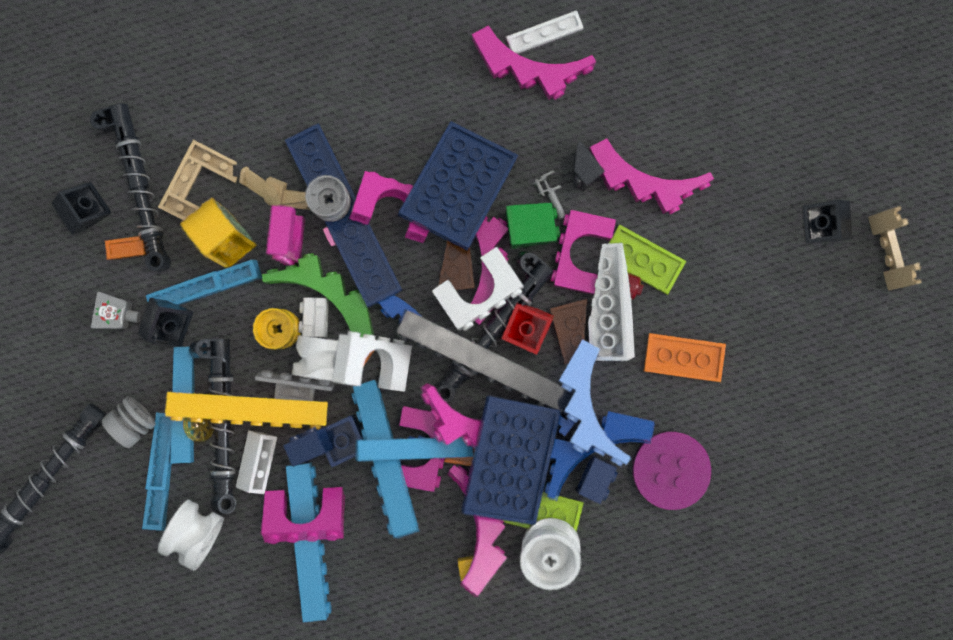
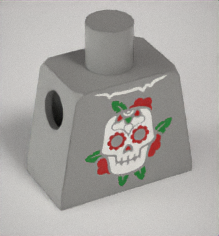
(113, 313)

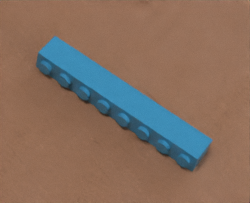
(389, 472)
(308, 554)

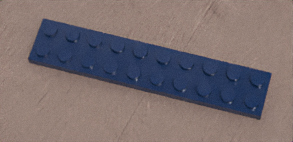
(354, 239)

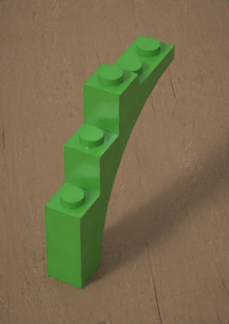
(332, 286)

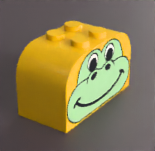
(218, 234)

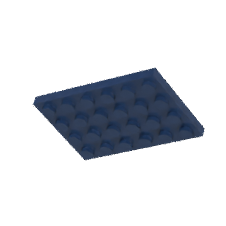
(458, 185)
(510, 460)

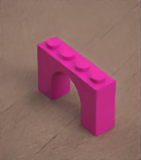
(375, 188)
(579, 225)
(285, 235)
(424, 476)
(326, 525)

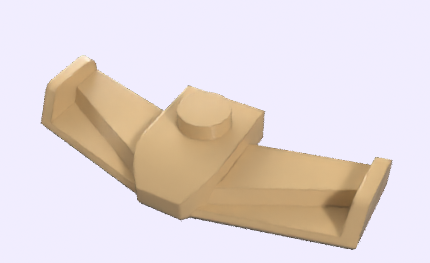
(273, 190)

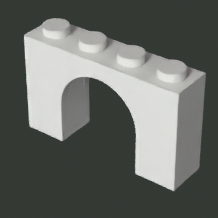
(463, 313)
(353, 351)

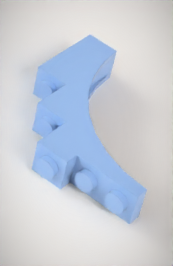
(589, 432)

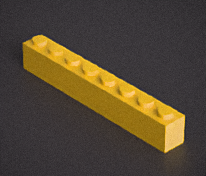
(246, 409)

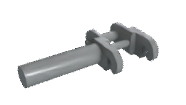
(551, 194)

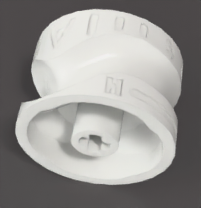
(317, 358)
(190, 535)
(550, 554)

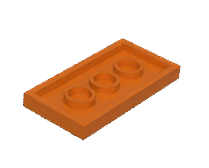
(684, 357)

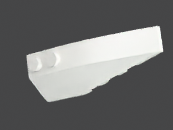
(611, 307)

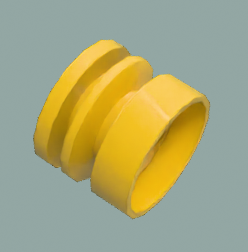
(266, 328)

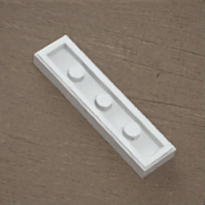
(545, 32)

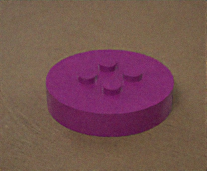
(671, 470)

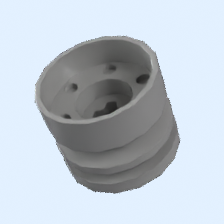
(331, 188)
(128, 422)

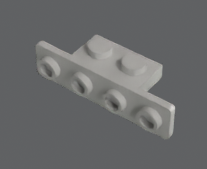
(294, 388)

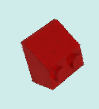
(528, 327)

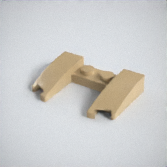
(182, 182)
(884, 224)

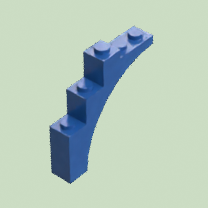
(617, 428)

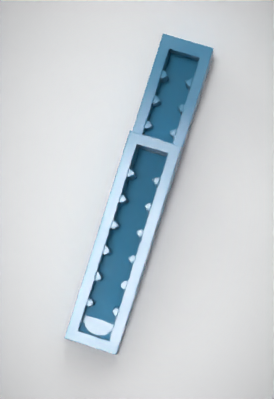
(210, 283)
(183, 382)
(410, 449)
(158, 475)

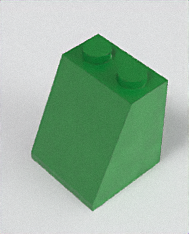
(532, 225)

